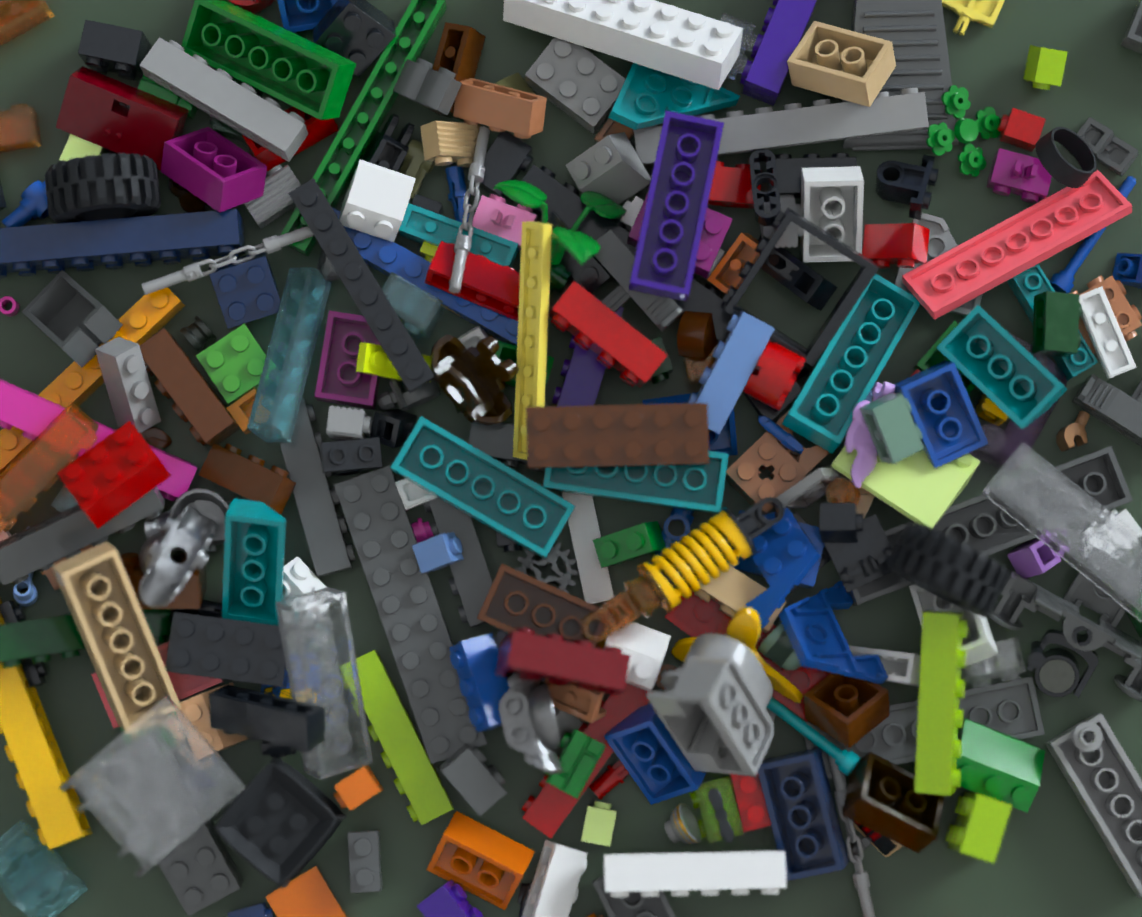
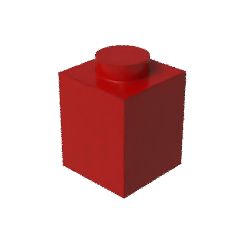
(1021, 129)

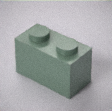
(892, 427)

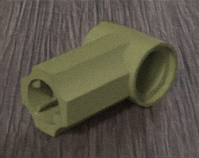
(416, 166)

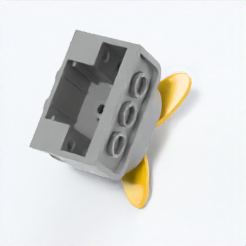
(722, 698)

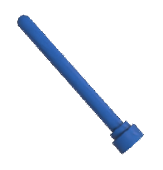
(1064, 280)

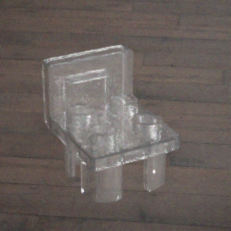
(155, 784)

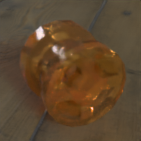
(839, 488)

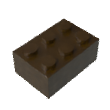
(885, 802)

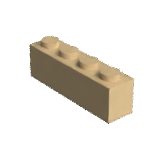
(733, 592)

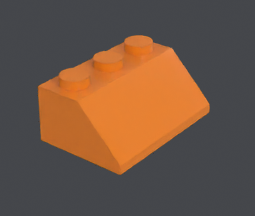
(480, 860)

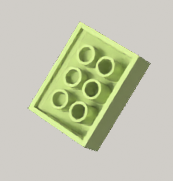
(914, 484)

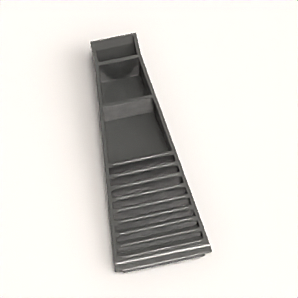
(920, 60)

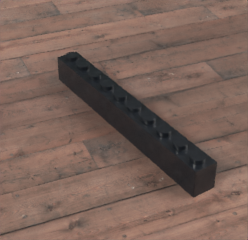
(568, 206)

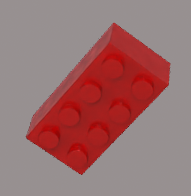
(607, 335)

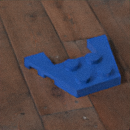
(784, 560)
(820, 640)

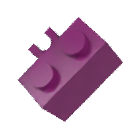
(1019, 176)

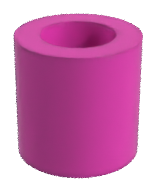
(15, 306)

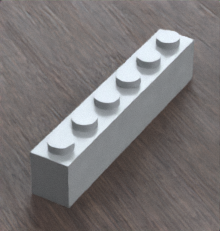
(224, 99)

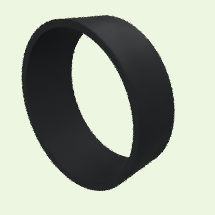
(1057, 165)

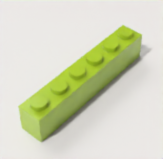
(939, 702)
(401, 742)

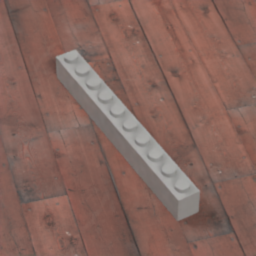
(806, 125)

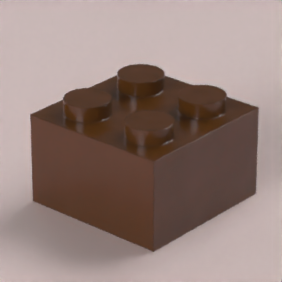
(846, 707)

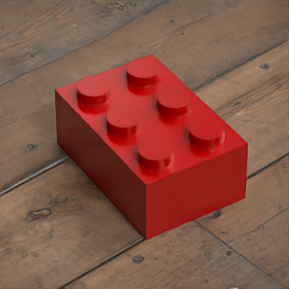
(113, 474)

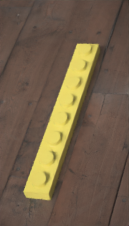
(531, 327)

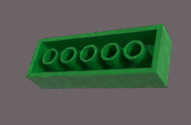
(269, 57)

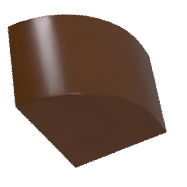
(696, 334)

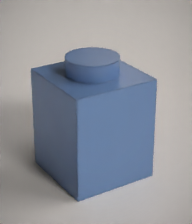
(438, 552)

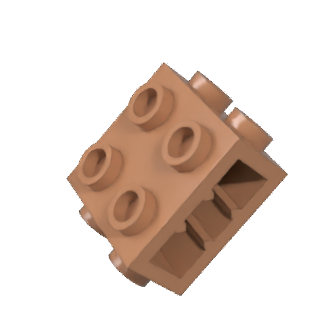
(1126, 315)

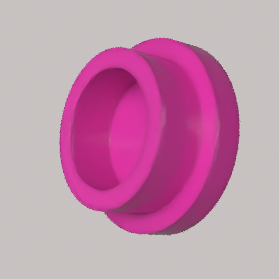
(422, 530)

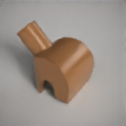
(1073, 432)

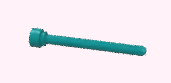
(844, 759)

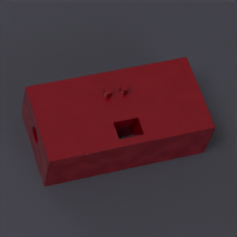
(119, 115)

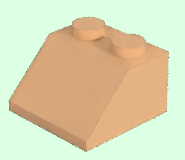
(198, 712)

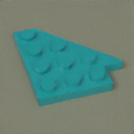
(651, 92)

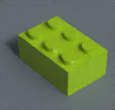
(978, 826)

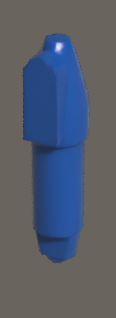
(785, 438)

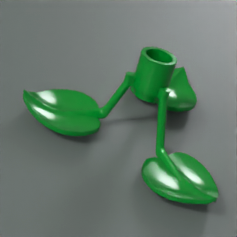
(576, 243)

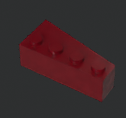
(563, 661)

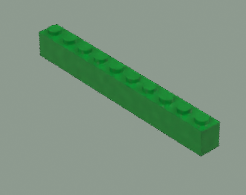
(370, 109)

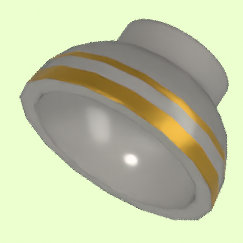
(683, 825)

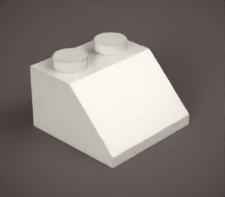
(376, 200)
(646, 652)

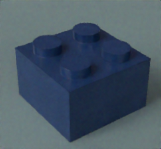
(246, 290)

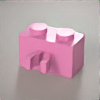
(502, 219)

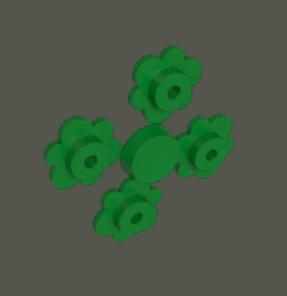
(965, 130)

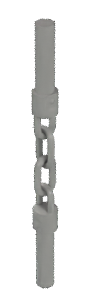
(463, 242)
(193, 271)
(860, 877)

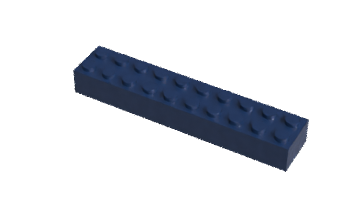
(120, 242)

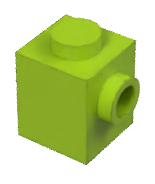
(1045, 67)

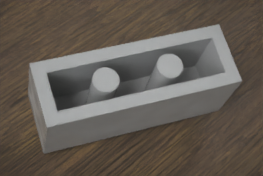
(128, 383)

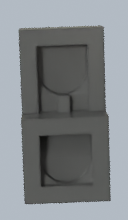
(1108, 148)

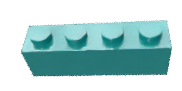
(1001, 368)
(253, 562)

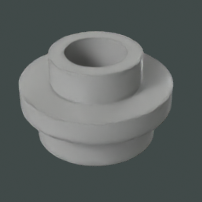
(1078, 740)

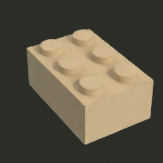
(841, 63)

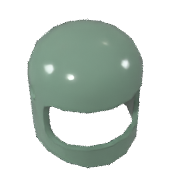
(779, 649)

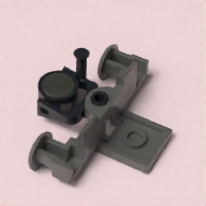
(1057, 668)

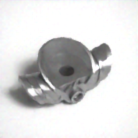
(203, 501)
(162, 576)
(531, 723)

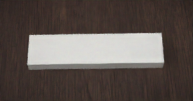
(583, 530)

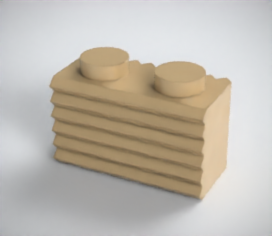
(449, 142)

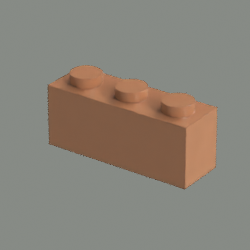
(500, 108)

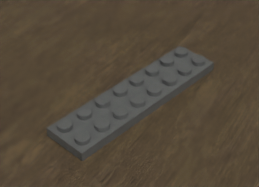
(1002, 706)

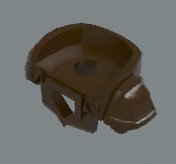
(477, 375)

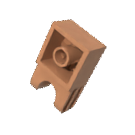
(785, 468)

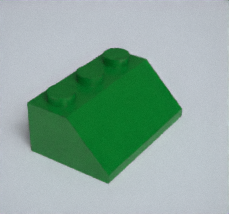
(999, 765)

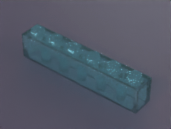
(289, 355)

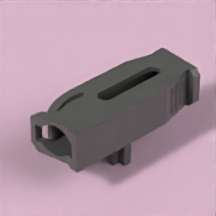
(619, 263)
(1112, 406)

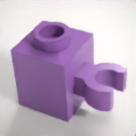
(1033, 558)

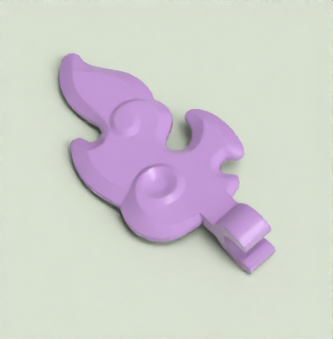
(860, 438)

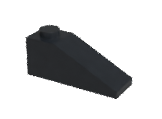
(798, 277)

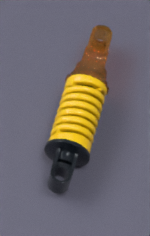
(684, 565)

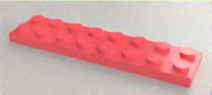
(1016, 245)

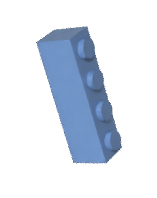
(732, 367)

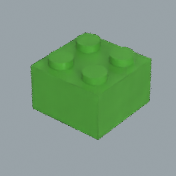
(234, 363)

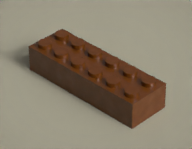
(617, 435)

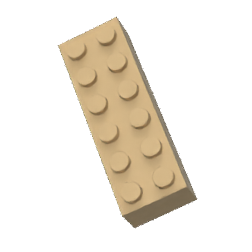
(114, 632)

